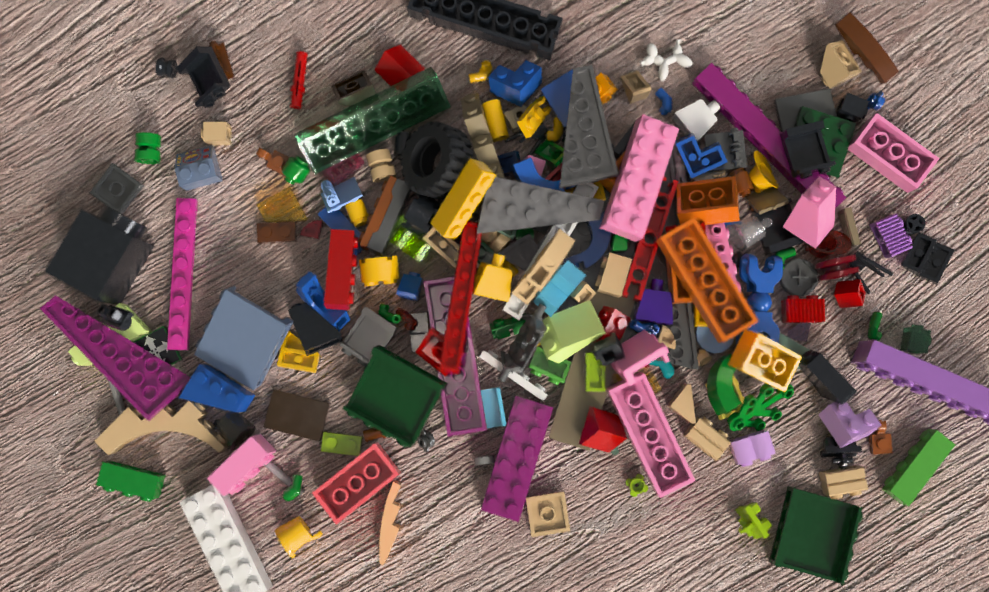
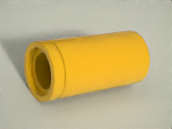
(495, 120)

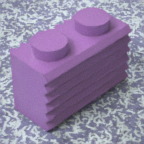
(891, 235)

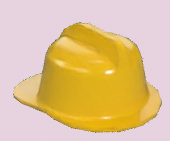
(761, 174)

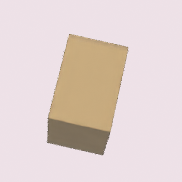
(635, 86)
(683, 404)

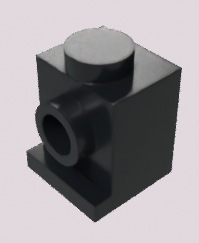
(608, 350)

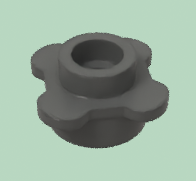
(426, 440)

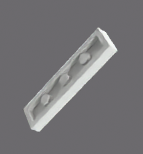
(521, 379)

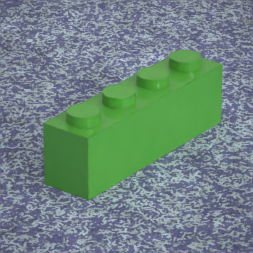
(918, 466)

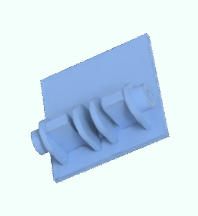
(341, 194)

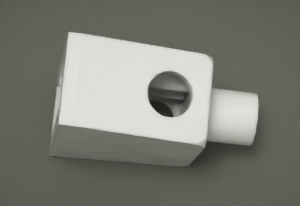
(696, 118)

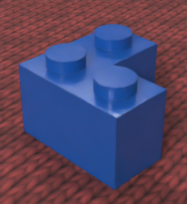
(516, 85)
(699, 160)

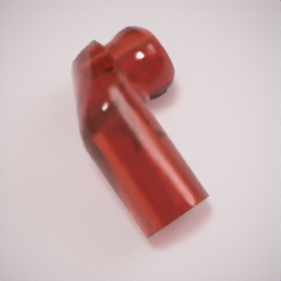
(406, 316)

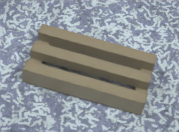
(848, 226)

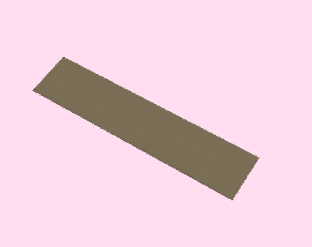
(574, 399)

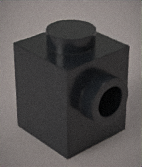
(852, 108)

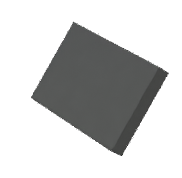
(788, 107)

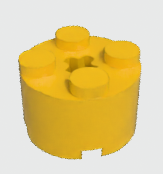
(379, 269)

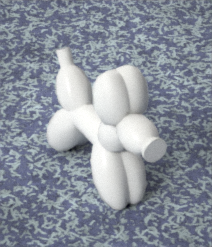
(677, 56)

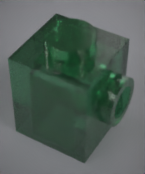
(916, 339)

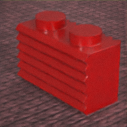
(803, 310)

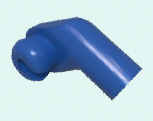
(667, 104)
(650, 327)

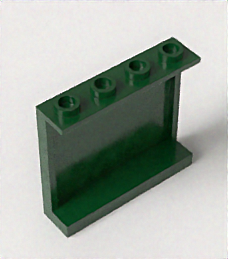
(394, 396)
(816, 535)

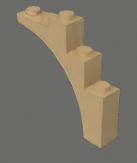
(187, 420)

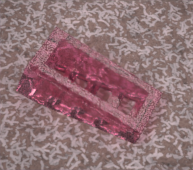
(346, 172)

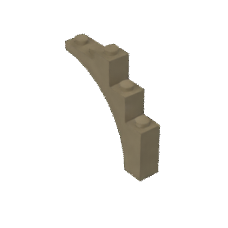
(480, 133)

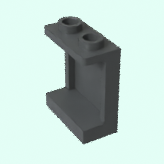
(366, 334)

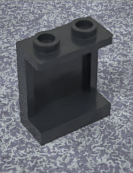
(205, 74)
(806, 150)
(776, 235)

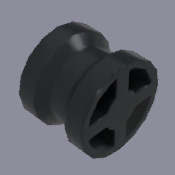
(166, 67)
(917, 223)

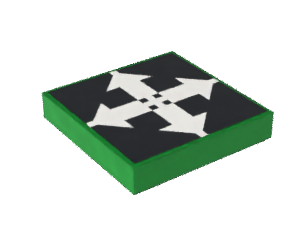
(156, 344)

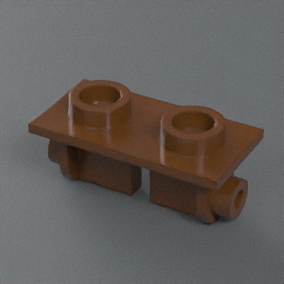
(222, 56)

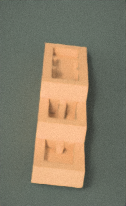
(389, 528)

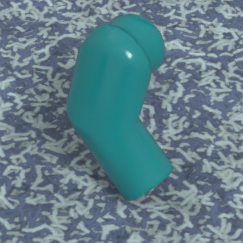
(666, 368)

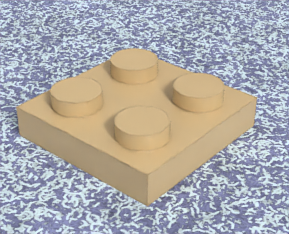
(547, 514)

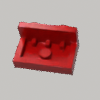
(612, 321)

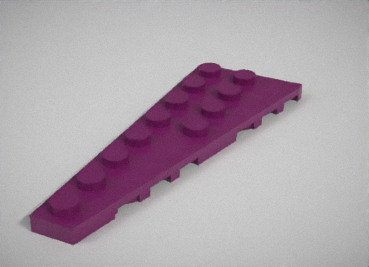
(133, 370)

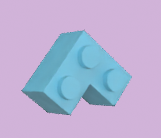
(559, 287)

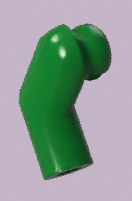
(786, 253)
(390, 317)
(874, 323)
(294, 489)

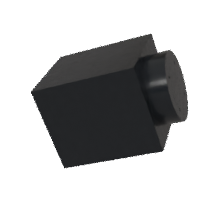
(101, 255)

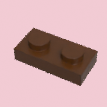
(276, 232)

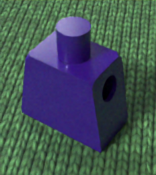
(655, 305)

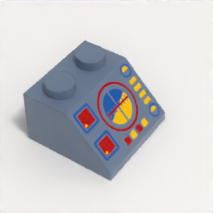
(197, 168)

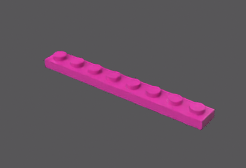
(182, 274)

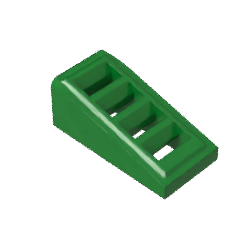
(618, 244)

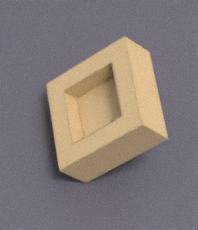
(582, 293)

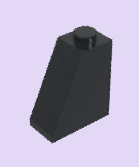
(313, 329)
(826, 378)

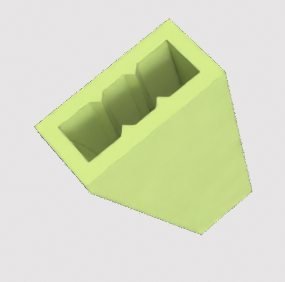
(136, 331)

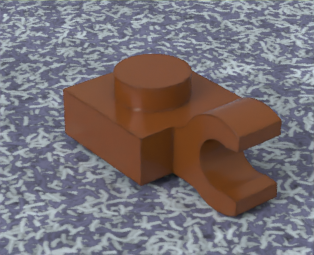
(275, 161)
(880, 441)

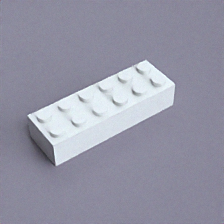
(225, 542)

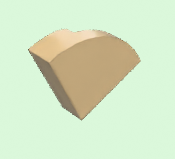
(667, 337)

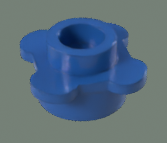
(876, 100)

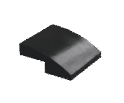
(927, 258)

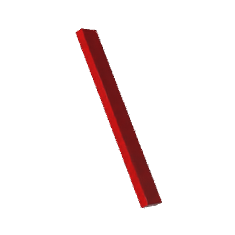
(460, 299)

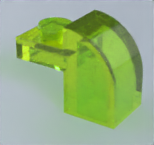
(410, 244)

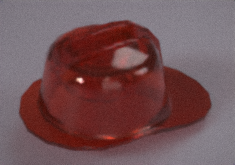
(834, 243)

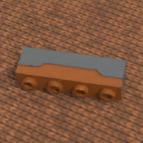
(385, 217)

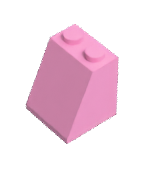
(814, 213)

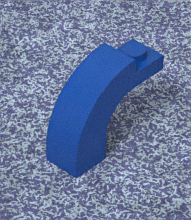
(526, 173)
(313, 294)

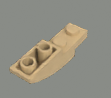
(544, 266)

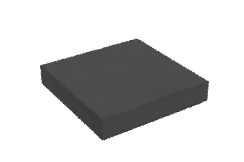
(116, 188)

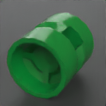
(147, 148)

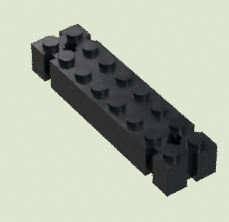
(494, 22)

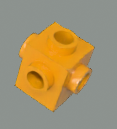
(605, 87)

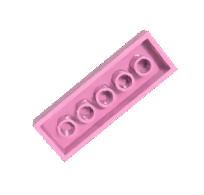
(639, 178)
(650, 435)

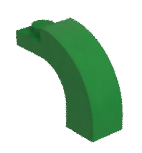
(720, 386)

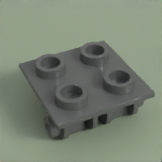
(733, 148)

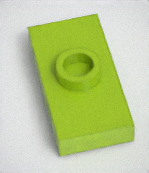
(594, 374)

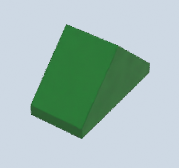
(551, 153)

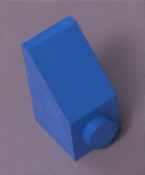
(410, 286)

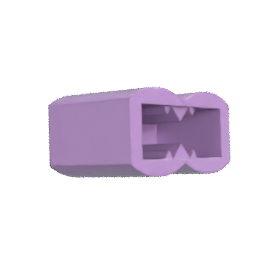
(752, 447)

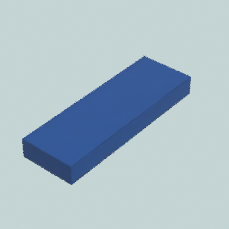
(338, 221)

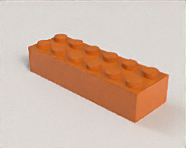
(707, 281)

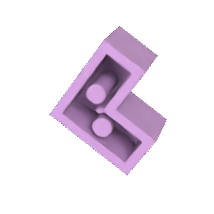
(847, 426)

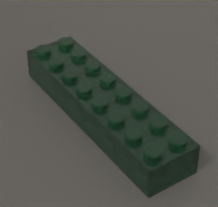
(372, 120)

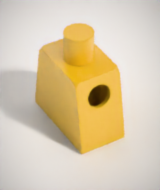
(493, 279)

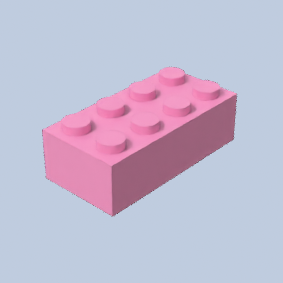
(892, 153)

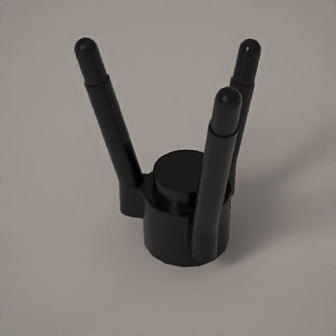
(539, 134)
(863, 261)

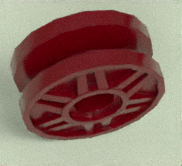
(836, 267)

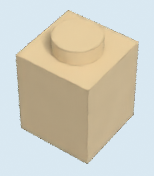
(216, 133)

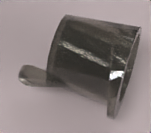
(235, 429)

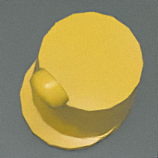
(294, 535)

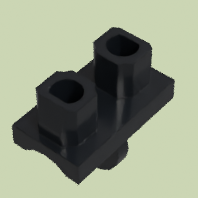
(115, 317)
(842, 455)

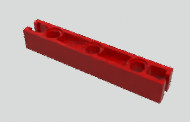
(645, 252)

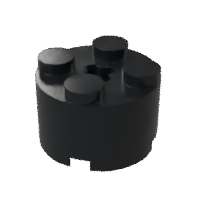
(420, 215)

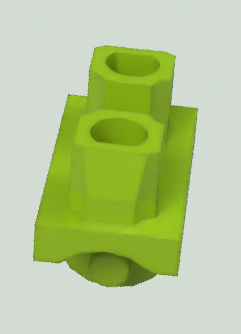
(750, 523)

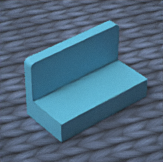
(493, 407)

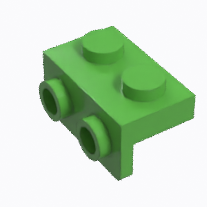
(555, 371)

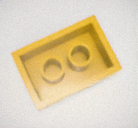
(764, 360)

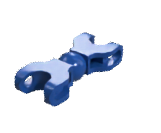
(761, 284)

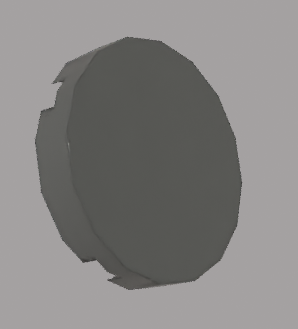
(799, 277)

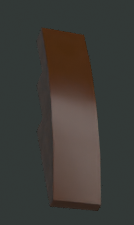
(867, 47)

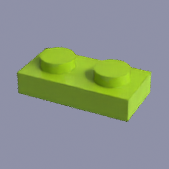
(341, 443)

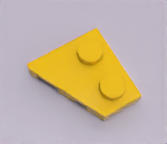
(294, 357)

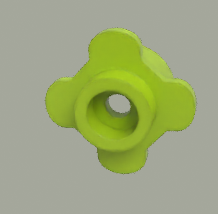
(634, 491)

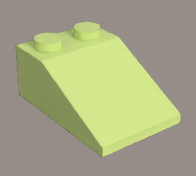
(570, 331)

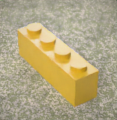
(463, 199)

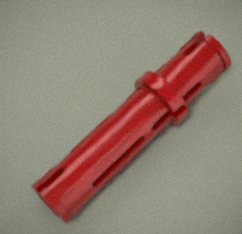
(298, 81)

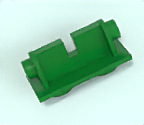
(500, 327)

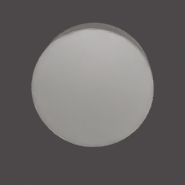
(484, 460)

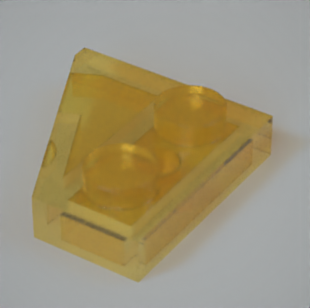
(282, 207)

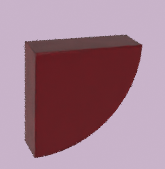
(312, 229)

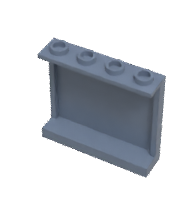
(242, 338)

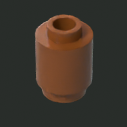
(743, 182)

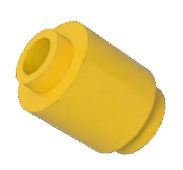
(357, 212)

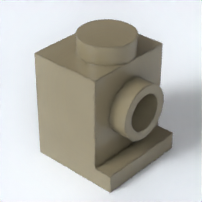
(511, 118)

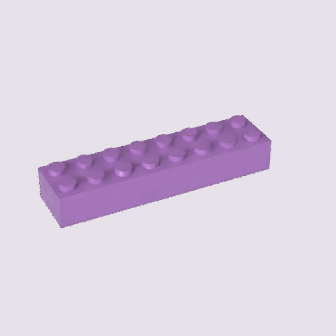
(923, 378)

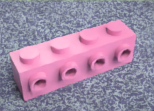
(718, 237)

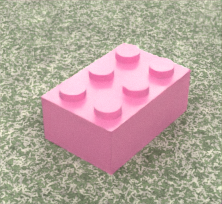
(242, 465)

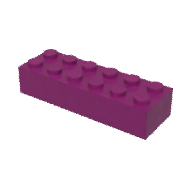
(516, 458)

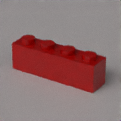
(340, 269)

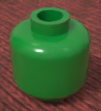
(295, 170)

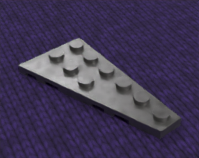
(587, 142)
(523, 205)

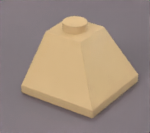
(838, 64)

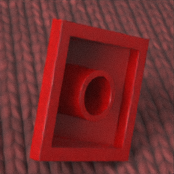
(397, 65)
(431, 349)
(602, 430)

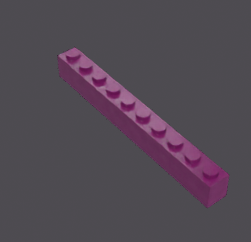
(755, 125)

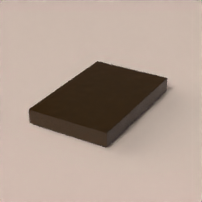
(296, 415)

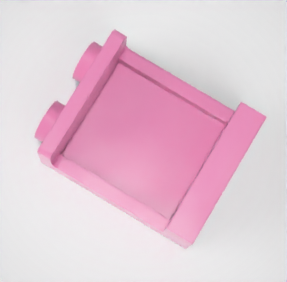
(639, 352)

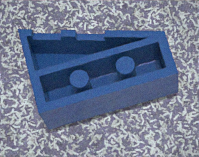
(216, 390)

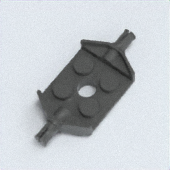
(524, 344)

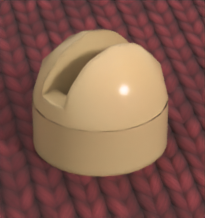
(703, 357)

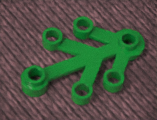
(758, 408)

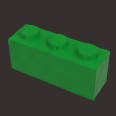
(130, 480)

